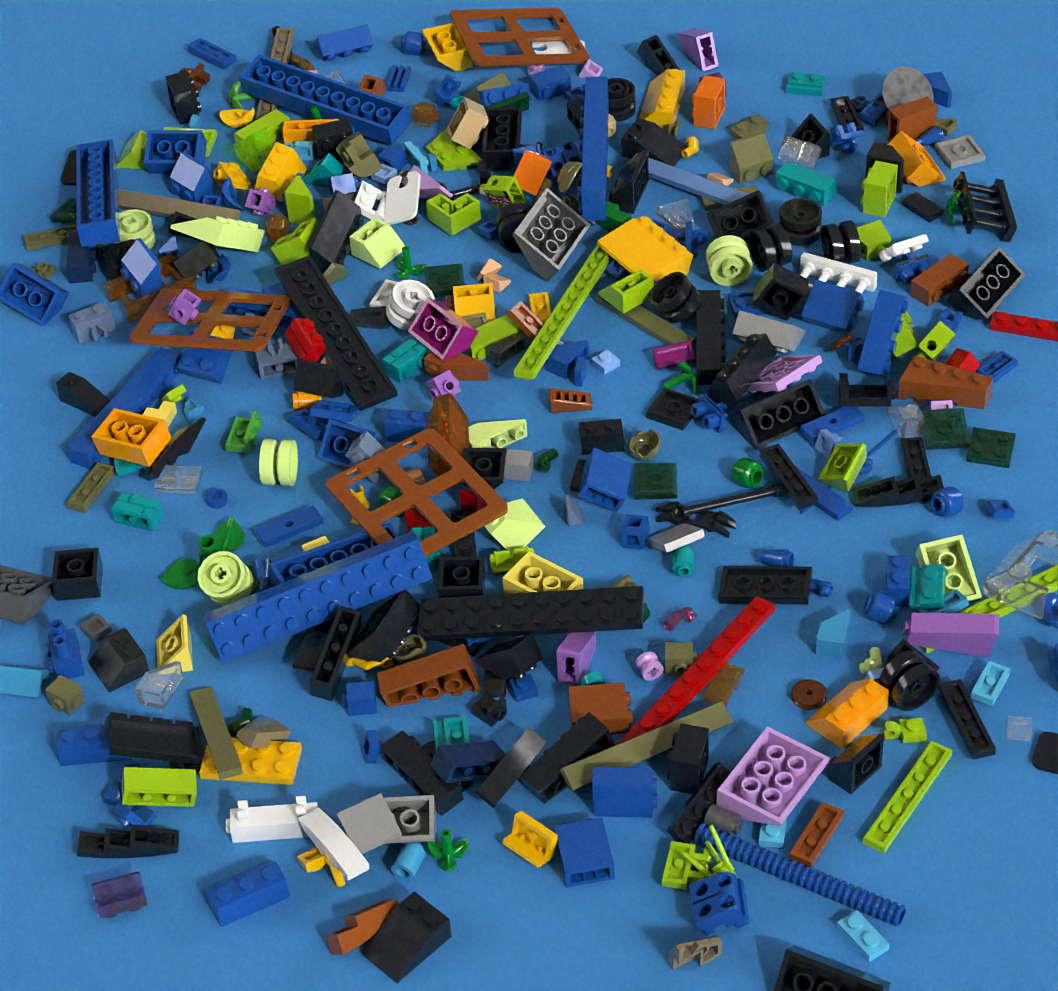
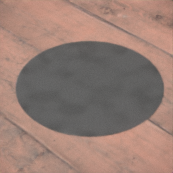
(904, 86)

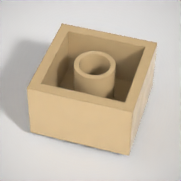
(467, 123)

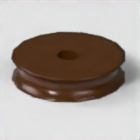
(840, 341)
(809, 702)

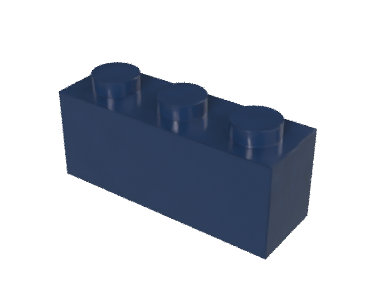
(80, 260)
(466, 761)

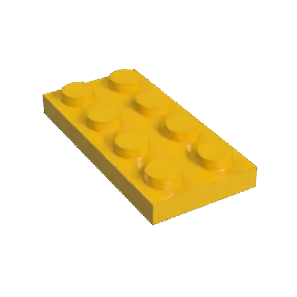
(261, 765)

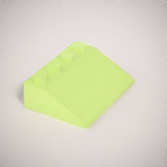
(224, 232)

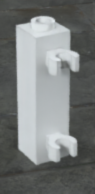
(268, 822)

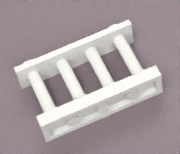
(837, 271)

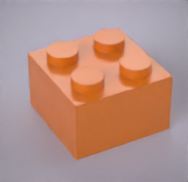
(708, 102)

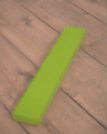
(907, 797)

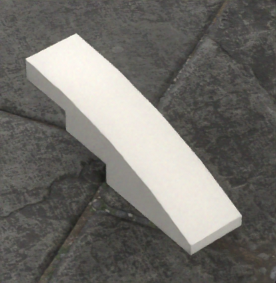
(333, 843)

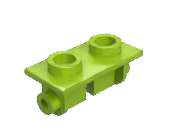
(504, 561)

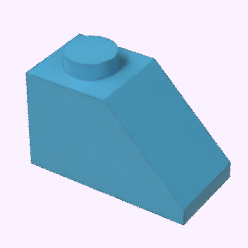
(833, 635)

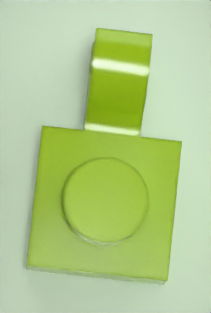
(910, 730)

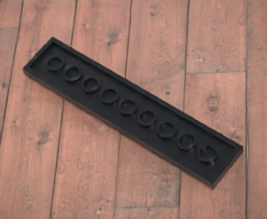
(344, 343)
(531, 613)

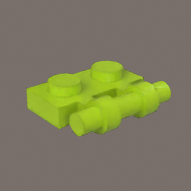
(678, 868)

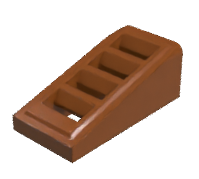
(565, 401)

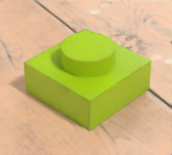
(174, 395)

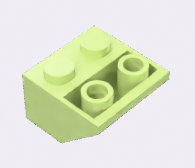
(375, 243)

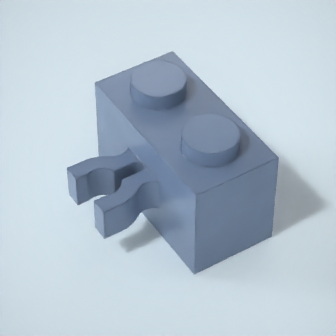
(92, 323)
(276, 360)
(362, 449)

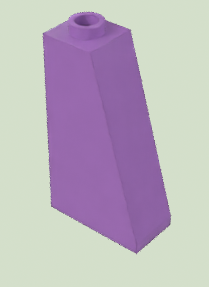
(953, 632)

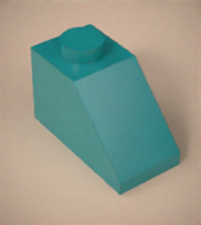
(326, 167)

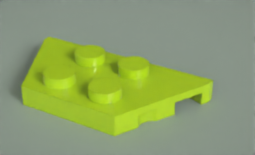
(451, 154)

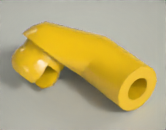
(693, 147)

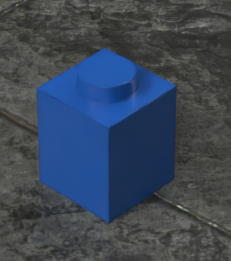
(393, 157)
(360, 698)

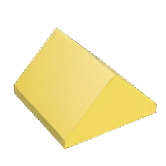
(176, 645)

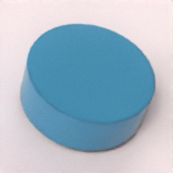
(195, 121)

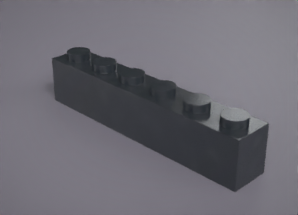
(709, 336)

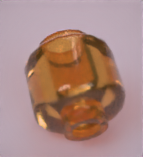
(425, 114)
(276, 226)

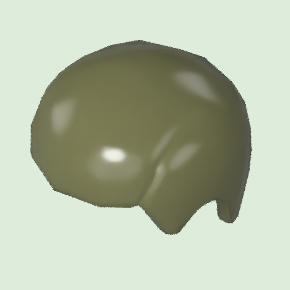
(645, 445)
(412, 649)

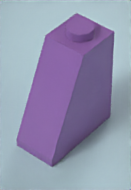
(699, 47)
(575, 656)

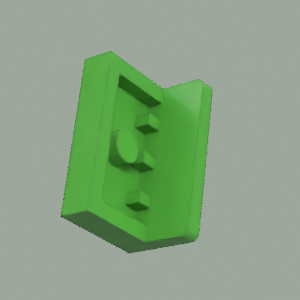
(244, 433)

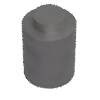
(723, 820)

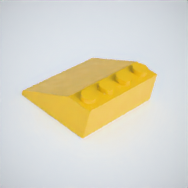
(646, 247)

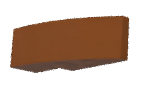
(360, 926)

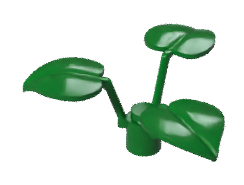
(227, 537)

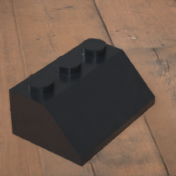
(631, 183)

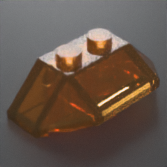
(452, 424)

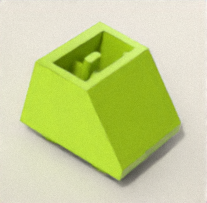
(629, 291)

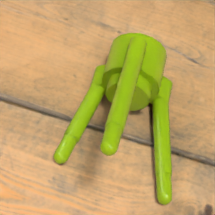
(721, 866)

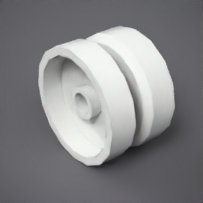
(406, 302)

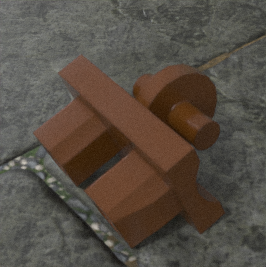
(198, 75)

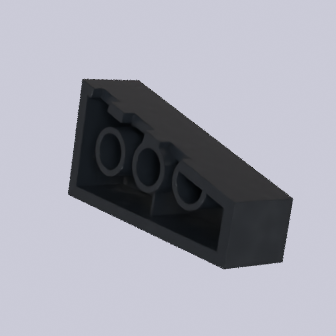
(581, 741)

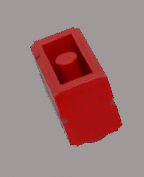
(305, 339)

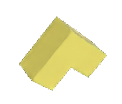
(166, 412)

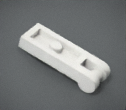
(900, 248)

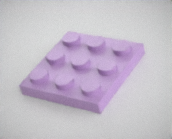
(783, 372)

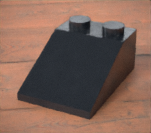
(651, 137)
(741, 216)
(407, 937)

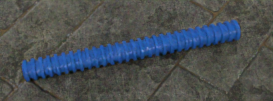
(804, 876)

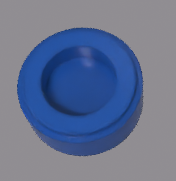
(216, 498)

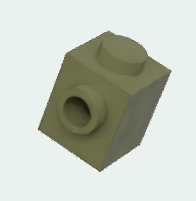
(678, 657)
(64, 695)

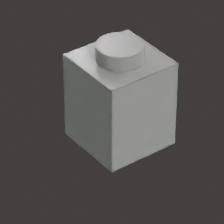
(519, 465)

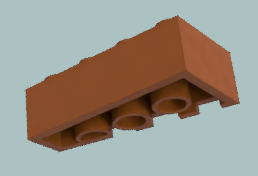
(943, 382)
(429, 677)

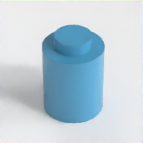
(408, 861)

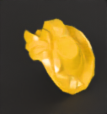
(237, 117)

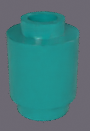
(683, 561)

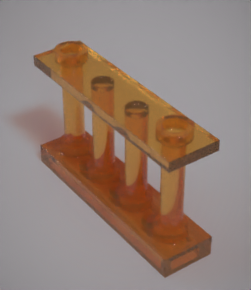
(120, 288)

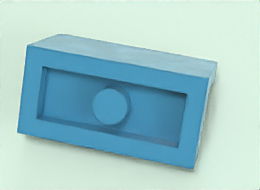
(22, 680)

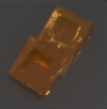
(724, 684)

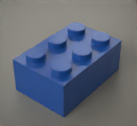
(165, 147)

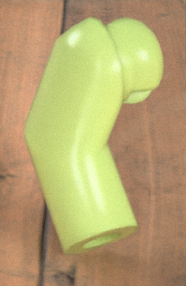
(873, 662)

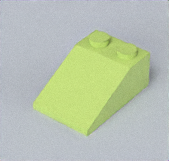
(959, 569)

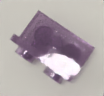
(119, 895)

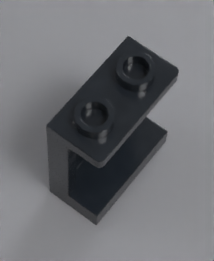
(866, 394)

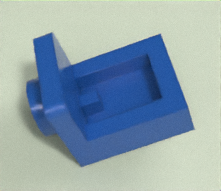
(142, 817)

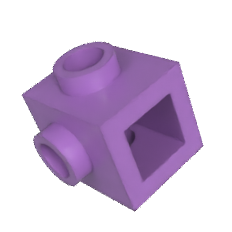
(260, 201)
(184, 307)
(443, 384)

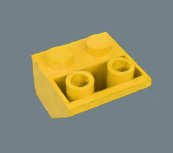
(474, 300)

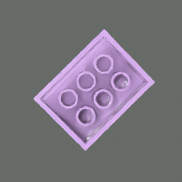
(771, 778)

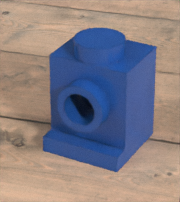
(635, 531)

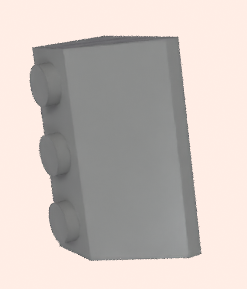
(781, 335)
(414, 817)

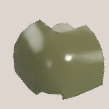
(358, 156)

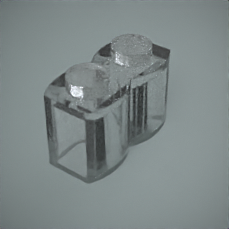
(799, 152)

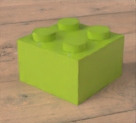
(879, 188)

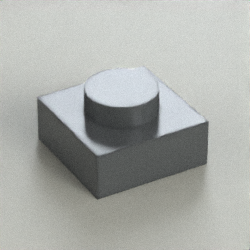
(96, 627)

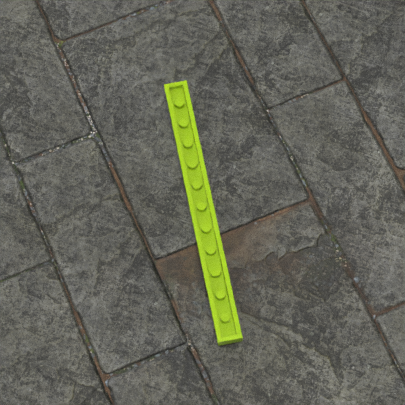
(562, 315)

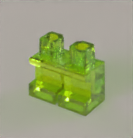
(253, 147)

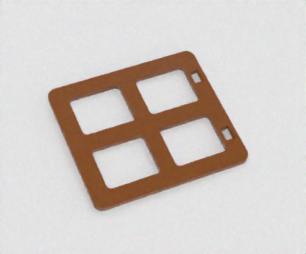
(520, 37)
(209, 320)
(418, 495)

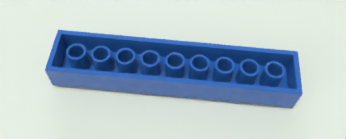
(301, 89)
(593, 148)
(97, 193)
(317, 596)

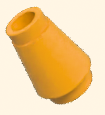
(303, 400)

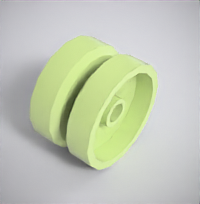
(136, 225)
(729, 260)
(278, 462)
(225, 578)

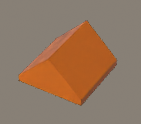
(532, 171)

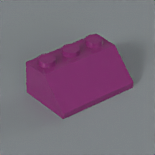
(442, 330)

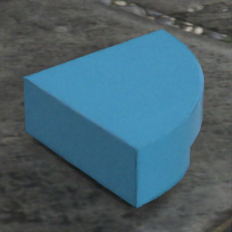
(432, 162)
(192, 409)

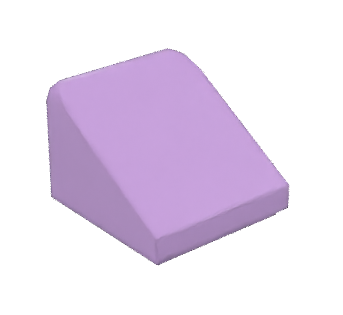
(590, 69)

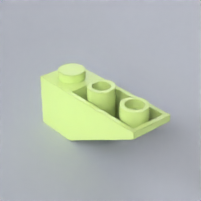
(496, 433)

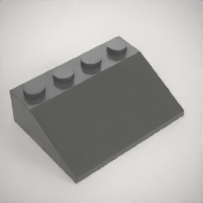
(549, 234)
(22, 594)

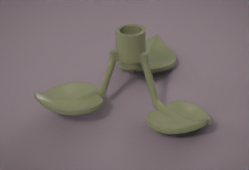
(565, 179)

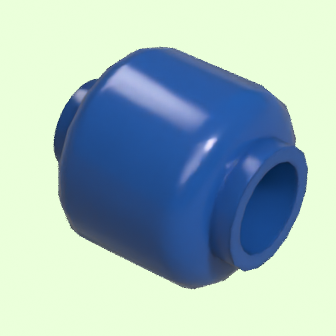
(413, 43)
(947, 501)
(880, 607)

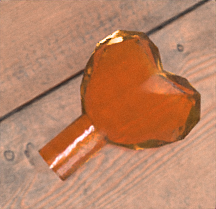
(302, 62)

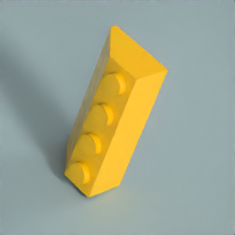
(664, 98)

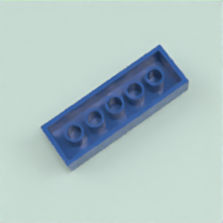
(318, 557)

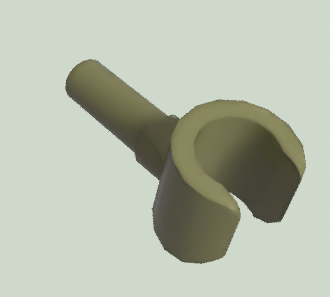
(674, 128)

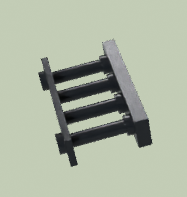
(998, 200)

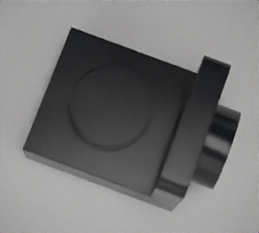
(490, 710)

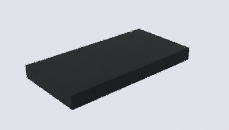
(770, 583)

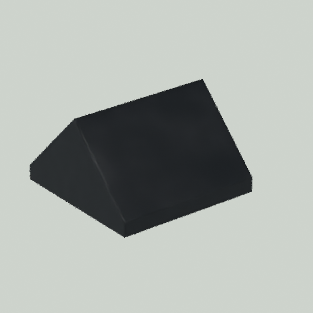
(814, 132)
(318, 379)
(487, 463)

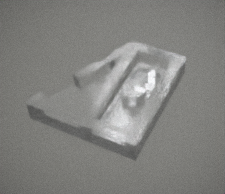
(676, 214)

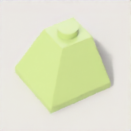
(517, 526)

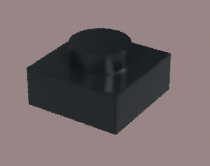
(484, 172)

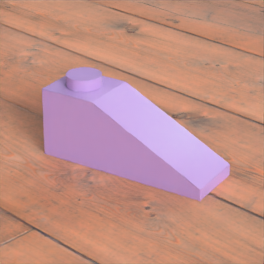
(428, 186)

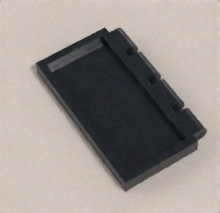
(153, 739)

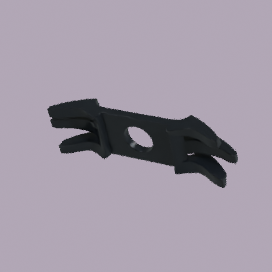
(710, 520)

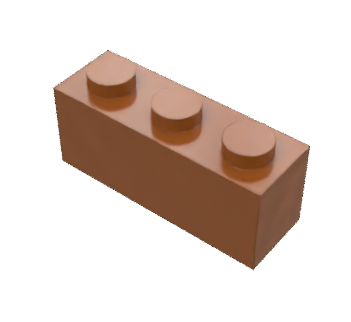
(939, 279)

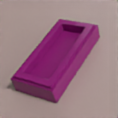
(672, 355)

